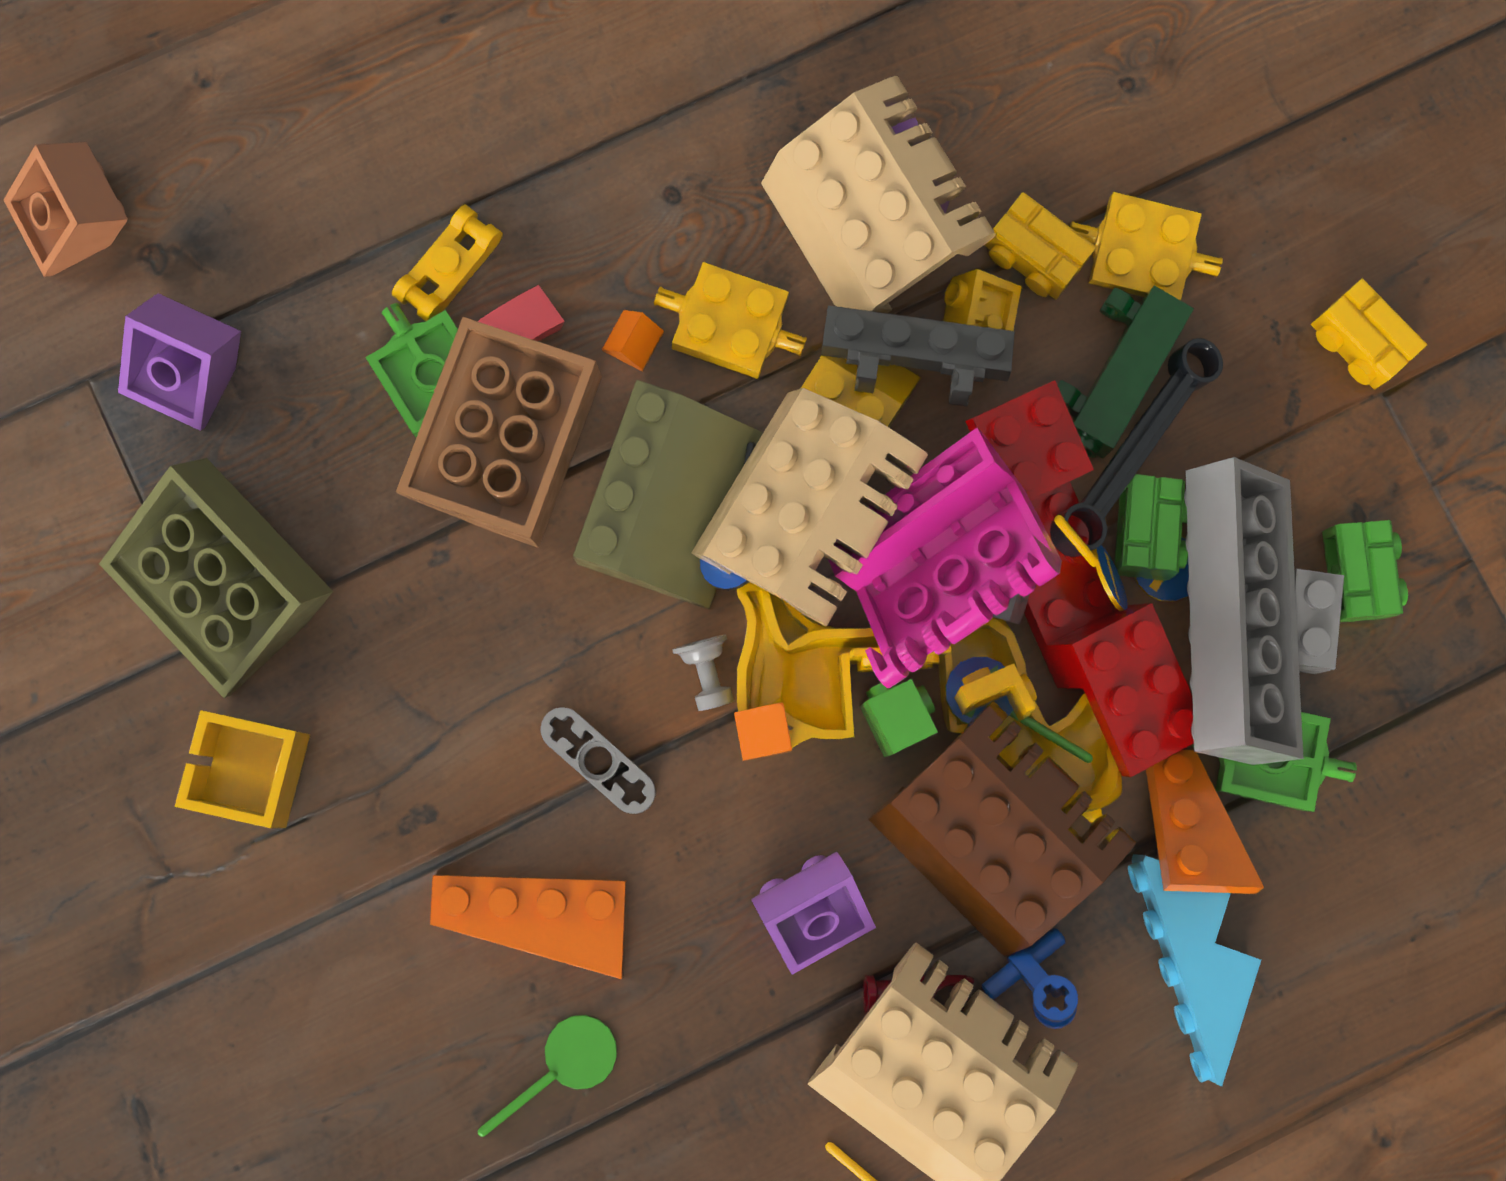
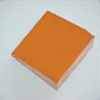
(763, 731)

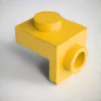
(984, 687)

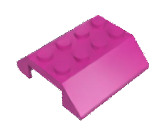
(949, 557)

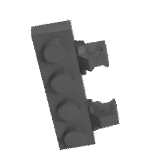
(890, 339)

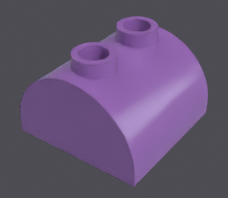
(813, 911)

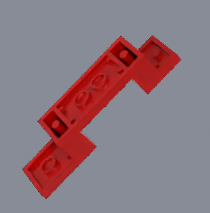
(1085, 641)

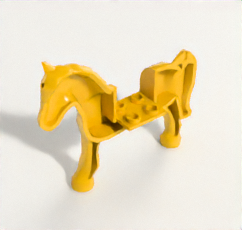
(809, 671)

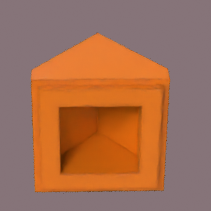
(633, 339)

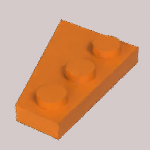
(1194, 831)

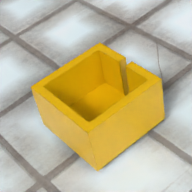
(250, 771)

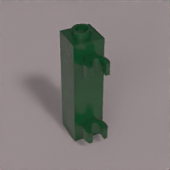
(1129, 369)

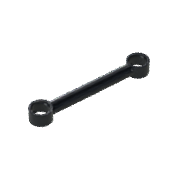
(1140, 443)

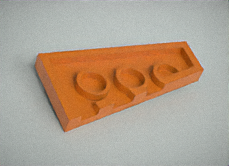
(548, 917)

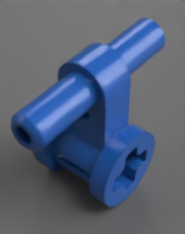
(1025, 966)

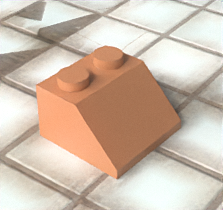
(64, 206)

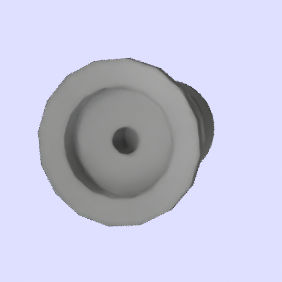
(702, 655)

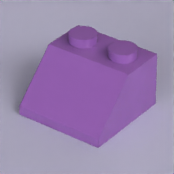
(177, 360)

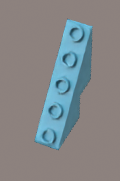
(1207, 977)

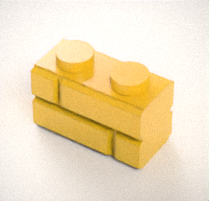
(1039, 247)
(1367, 335)

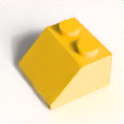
(837, 380)

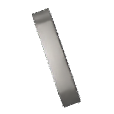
(563, 746)

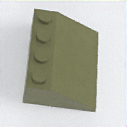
(661, 492)
(214, 574)

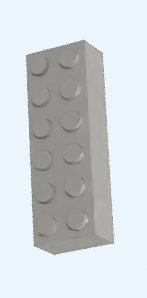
(1242, 614)

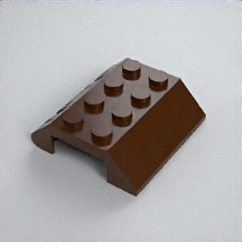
(1000, 836)

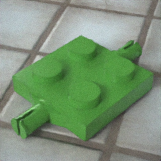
(413, 362)
(1288, 782)

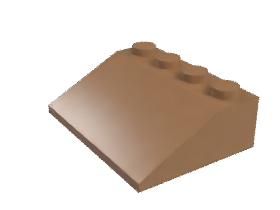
(500, 431)

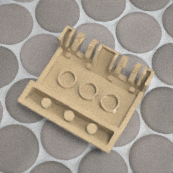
(872, 199)
(804, 496)
(942, 1078)

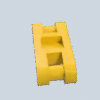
(448, 264)

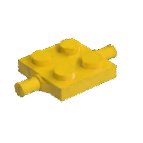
(1146, 247)
(730, 320)

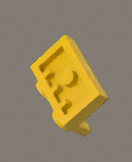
(982, 300)

